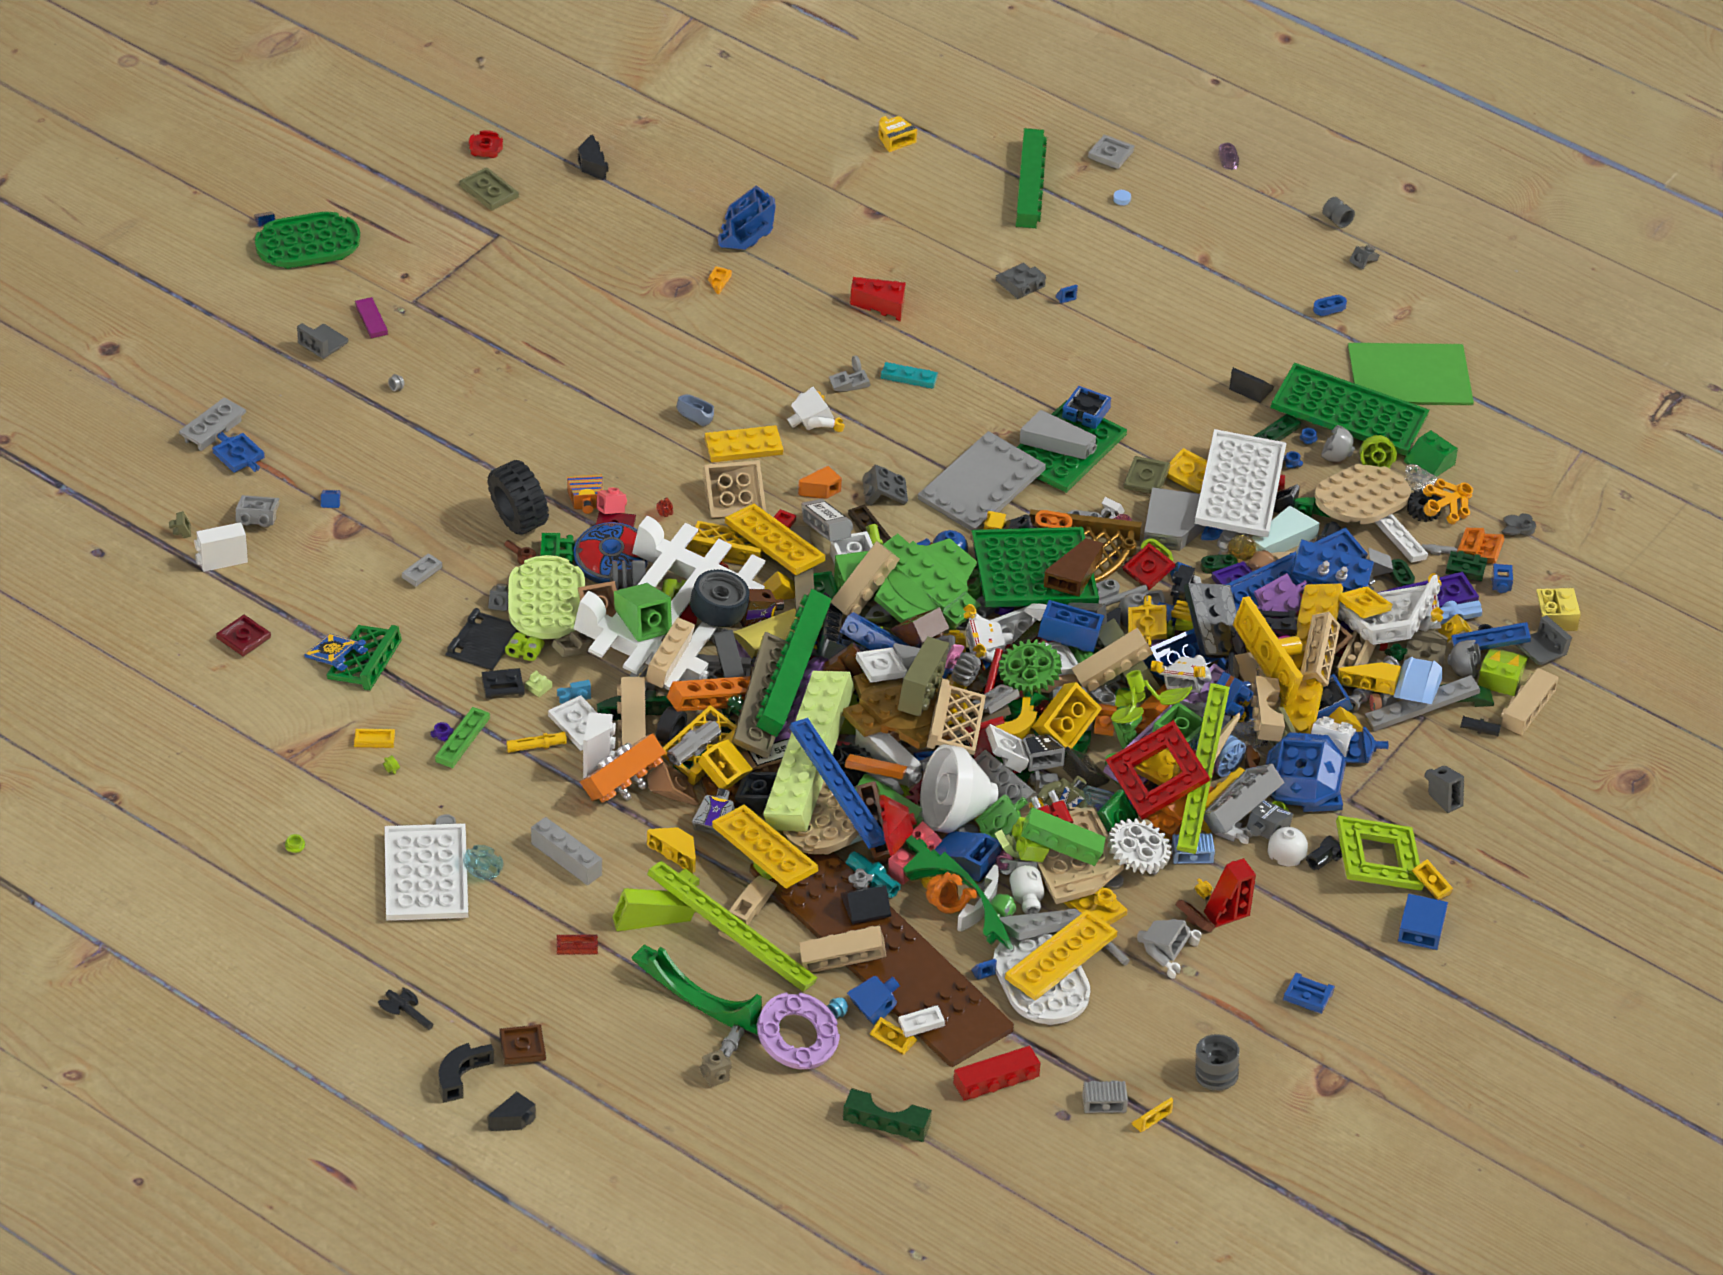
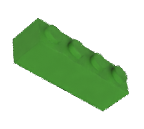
(1063, 836)

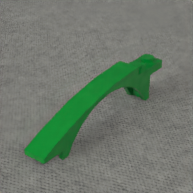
(930, 863)
(728, 1012)

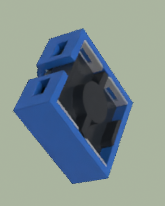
(1086, 407)
(1332, 698)

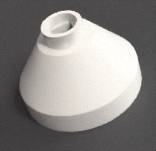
(954, 789)

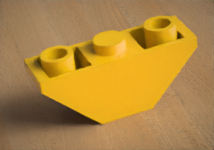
(674, 845)

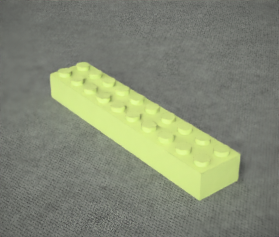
(797, 779)

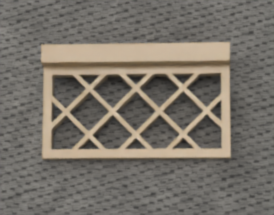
(941, 710)

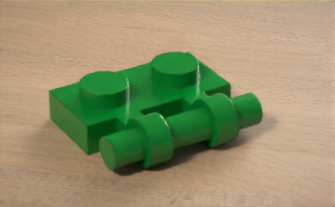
(551, 546)

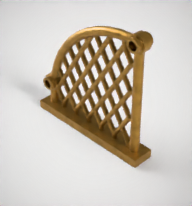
(1097, 527)

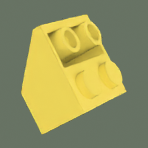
(1560, 606)

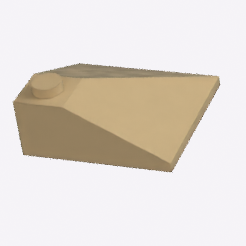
(733, 487)

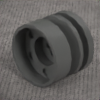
(627, 577)
(1217, 1062)

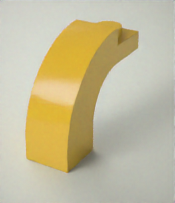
(1023, 724)

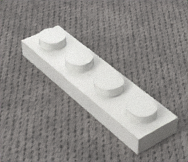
(1402, 539)

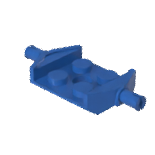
(1363, 746)

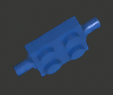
(238, 452)

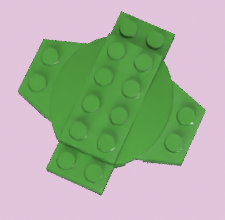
(927, 580)

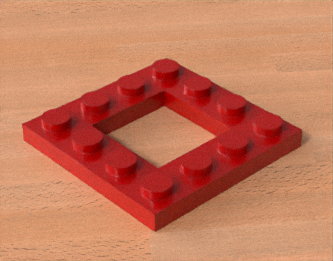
(1146, 802)

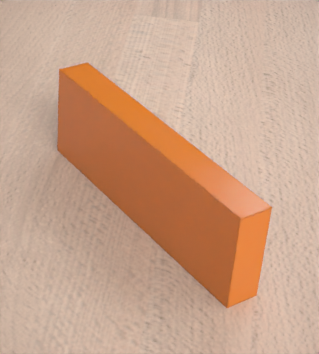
(876, 766)

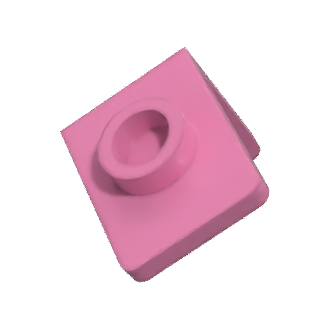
(953, 656)

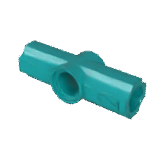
(880, 877)

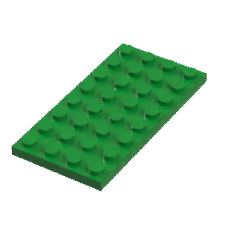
(1360, 410)

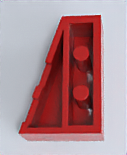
(1232, 894)

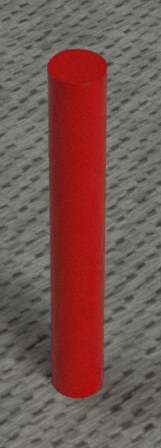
(993, 670)

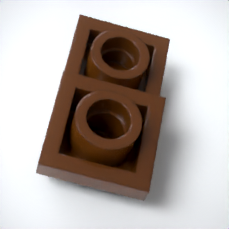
(1252, 758)

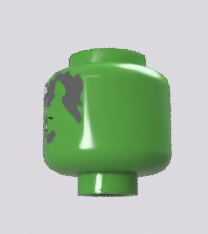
(1003, 905)

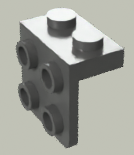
(882, 481)
(1547, 643)

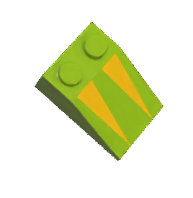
(1502, 671)

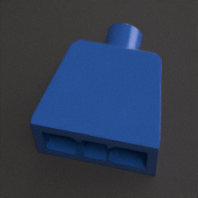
(874, 998)

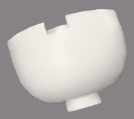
(1288, 846)

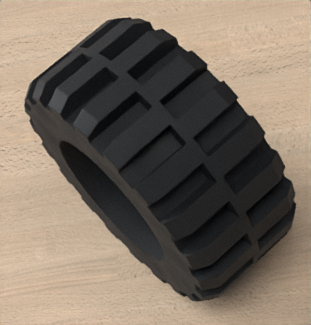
(518, 497)

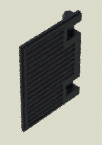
(483, 642)

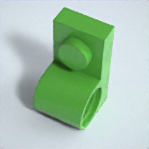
(1126, 731)

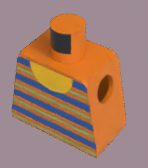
(583, 491)

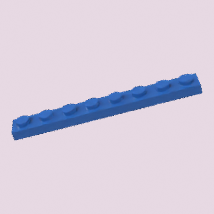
(838, 783)

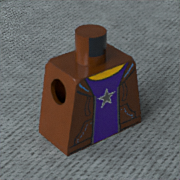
(760, 606)

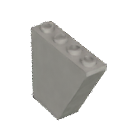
(1172, 518)

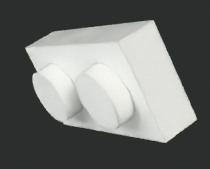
(921, 1021)

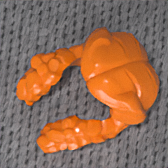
(943, 893)

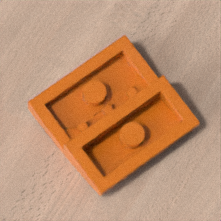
(1477, 542)

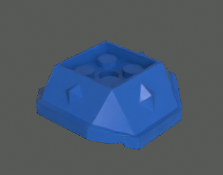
(1319, 778)

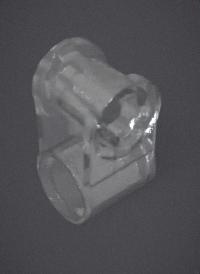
(1420, 478)

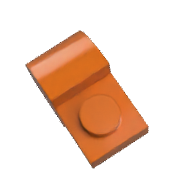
(1103, 720)

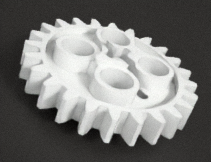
(1139, 846)

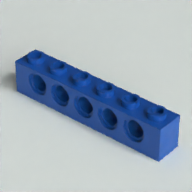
(872, 635)

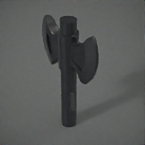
(403, 1002)

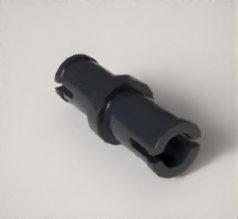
(1480, 726)

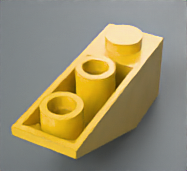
(1375, 677)

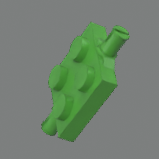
(1000, 816)

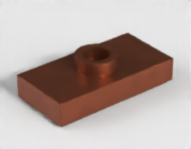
(1195, 916)

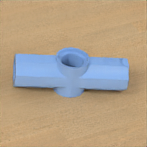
(1464, 610)

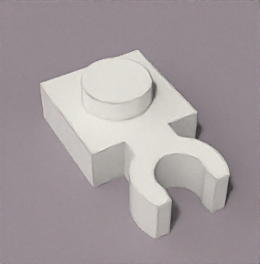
(1237, 832)

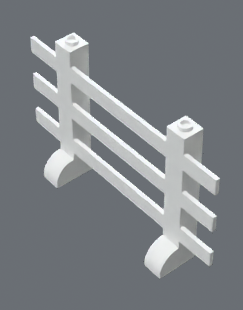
(666, 556)

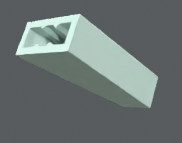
(1287, 531)

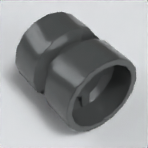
(1338, 212)

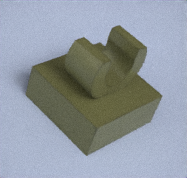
(182, 525)

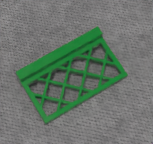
(377, 659)

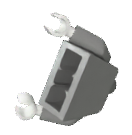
(1166, 940)

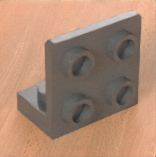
(321, 340)

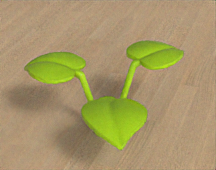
(1129, 699)

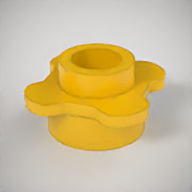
(1203, 888)
(1105, 897)

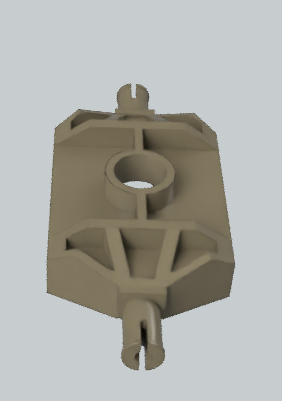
(1427, 644)

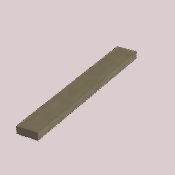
(804, 581)

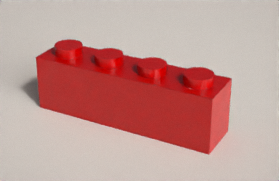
(996, 1073)

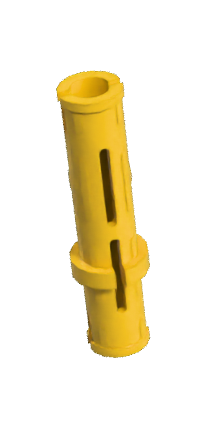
(536, 742)

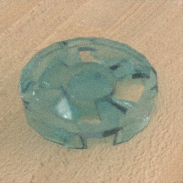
(482, 860)

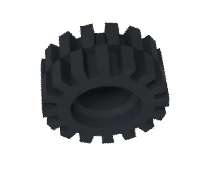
(1416, 507)

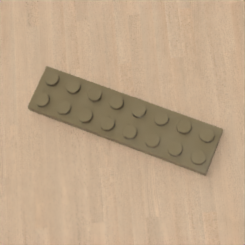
(746, 732)

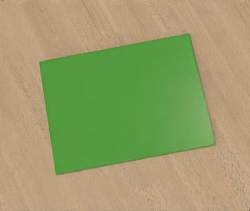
(1413, 371)

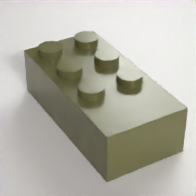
(1110, 633)
(923, 677)

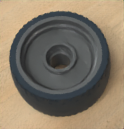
(719, 598)

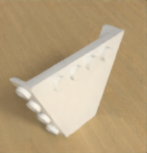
(1401, 622)

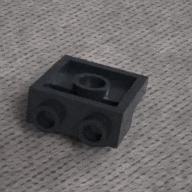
(1183, 576)

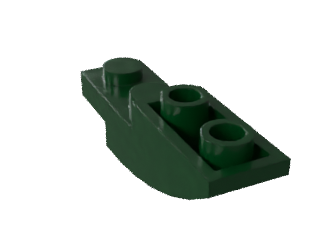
(653, 705)

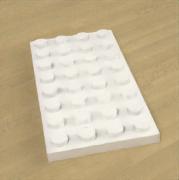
(1240, 483)

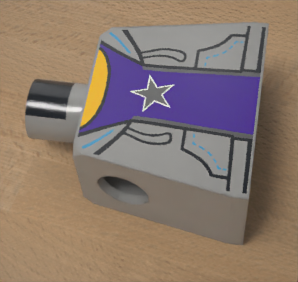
(711, 809)

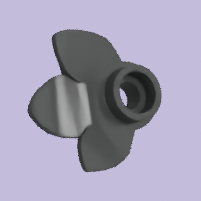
(1519, 524)

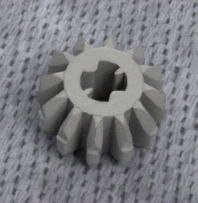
(966, 669)

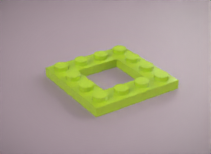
(1350, 834)

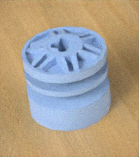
(1229, 757)

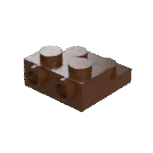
(845, 662)

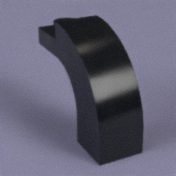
(456, 1064)

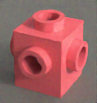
(925, 833)

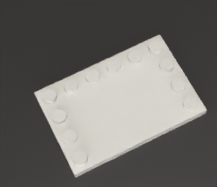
(425, 872)

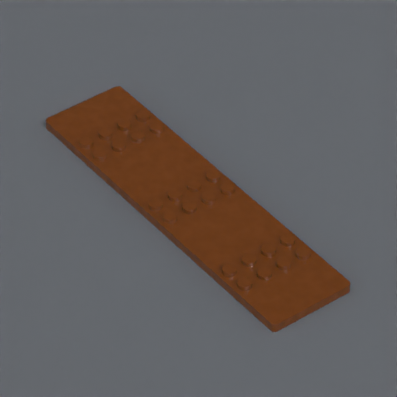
(920, 970)

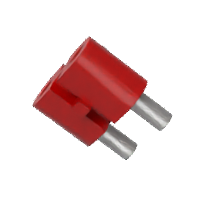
(1057, 808)

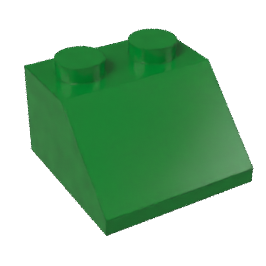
(1432, 454)

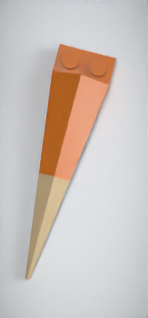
(1170, 817)

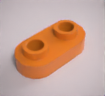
(1053, 519)

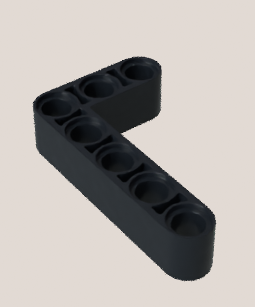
(829, 638)

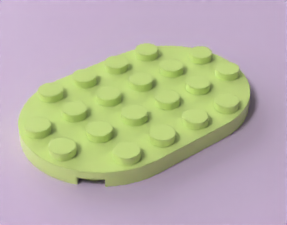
(545, 596)

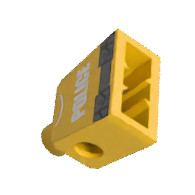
(896, 133)

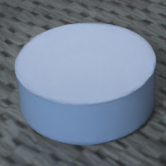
(1122, 197)

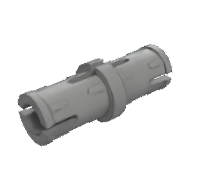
(730, 1043)

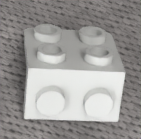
(1339, 733)

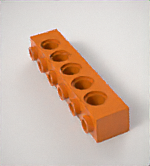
(702, 693)

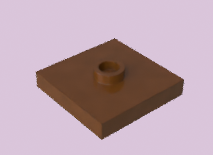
(522, 1044)

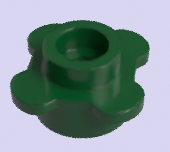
(1396, 652)

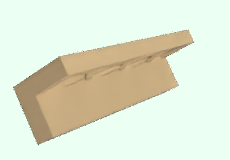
(1318, 647)

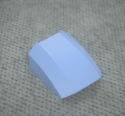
(1418, 680)

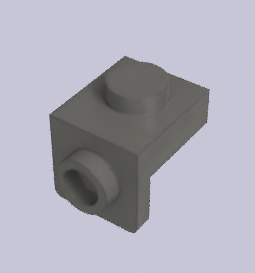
(1362, 255)
(499, 597)

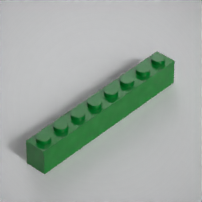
(1031, 178)

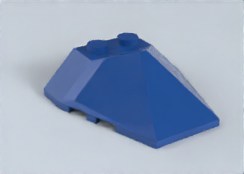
(748, 220)

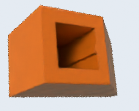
(820, 484)

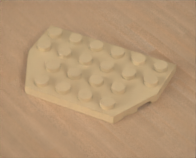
(1070, 877)

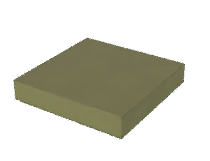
(1146, 474)

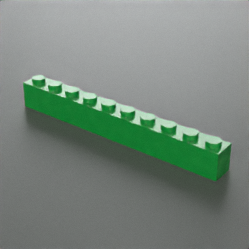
(793, 662)

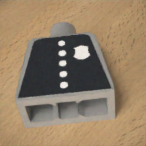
(1043, 752)

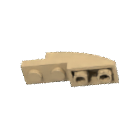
(751, 901)

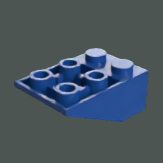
(972, 851)

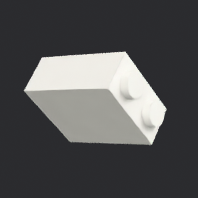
(221, 547)

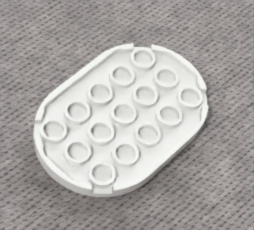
(1059, 1003)

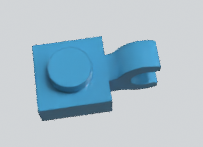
(576, 689)

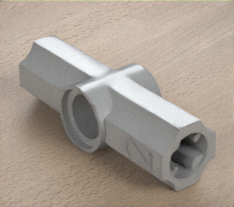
(694, 743)

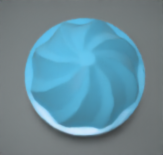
(838, 1007)

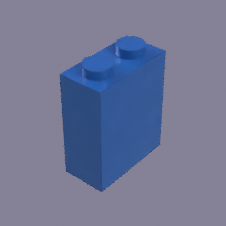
(1422, 921)

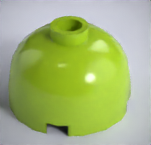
(1378, 452)

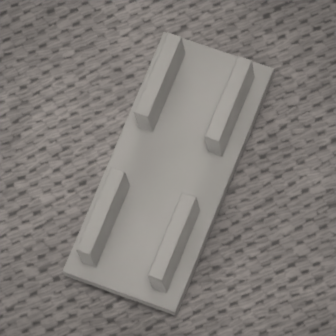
(219, 417)

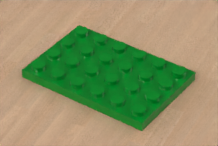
(1065, 470)

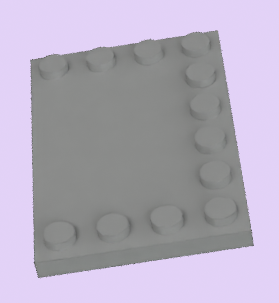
(981, 481)

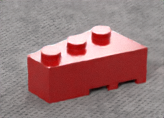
(878, 295)

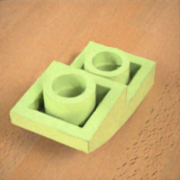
(1008, 844)

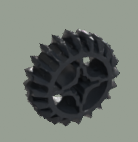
(841, 754)

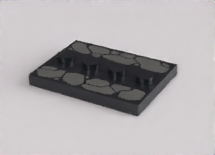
(1212, 618)

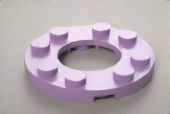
(811, 1009)

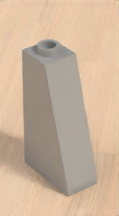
(1057, 435)

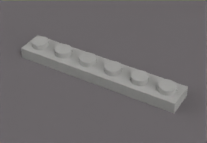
(1408, 709)

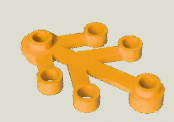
(1462, 491)

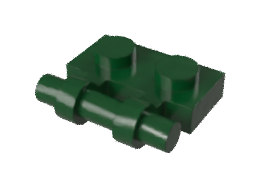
(1471, 565)

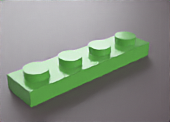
(462, 737)

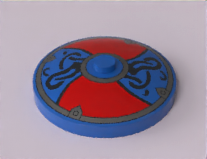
(601, 546)

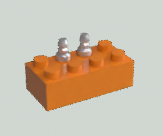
(617, 771)

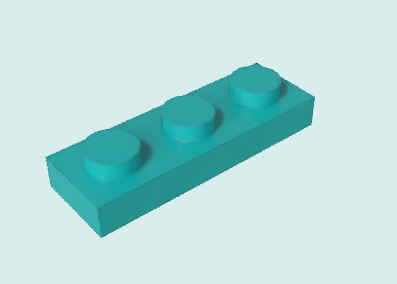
(909, 375)

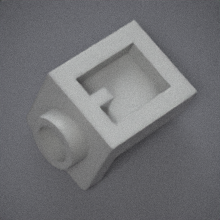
(1040, 780)

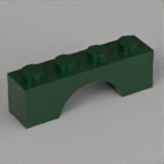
(909, 1123)

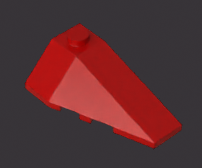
(897, 823)

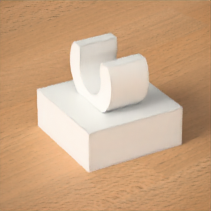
(1111, 507)

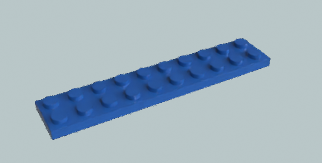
(1247, 584)

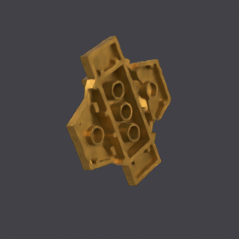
(880, 712)

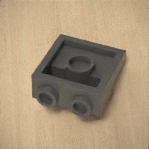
(1021, 280)

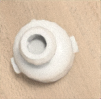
(1027, 888)

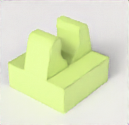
(538, 684)

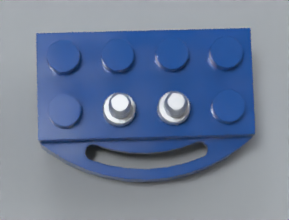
(1329, 566)

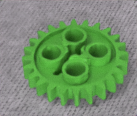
(1034, 662)

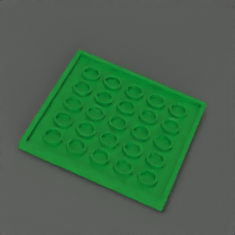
(1015, 563)

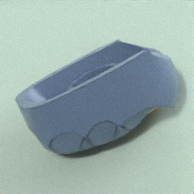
(695, 409)

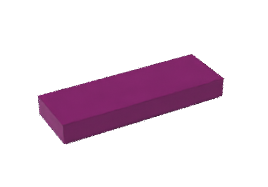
(371, 317)

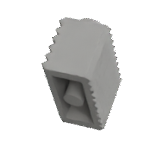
(1105, 1097)

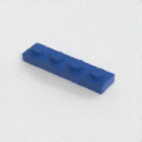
(1497, 636)

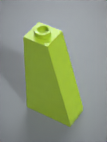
(648, 909)

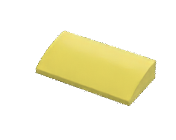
(751, 636)

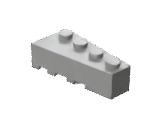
(1241, 797)

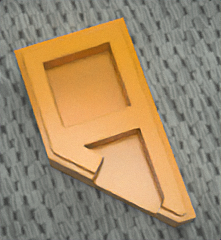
(719, 278)

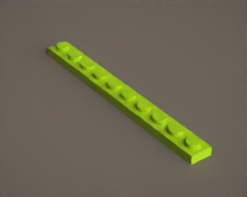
(1206, 754)
(732, 926)

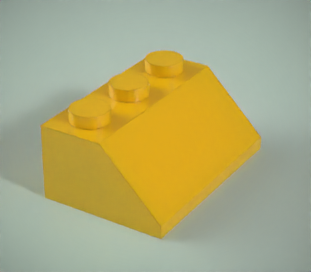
(1068, 715)

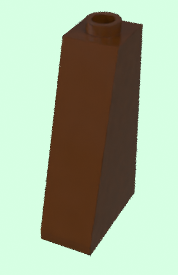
(1075, 568)

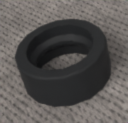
(670, 724)

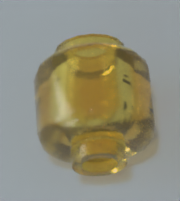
(1241, 548)

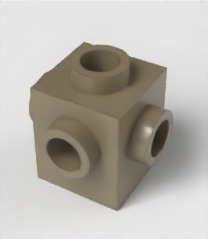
(716, 1068)

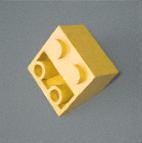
(724, 764)

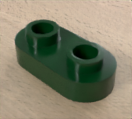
(1216, 562)
(1401, 573)

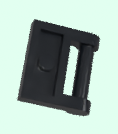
(1281, 622)
(502, 683)

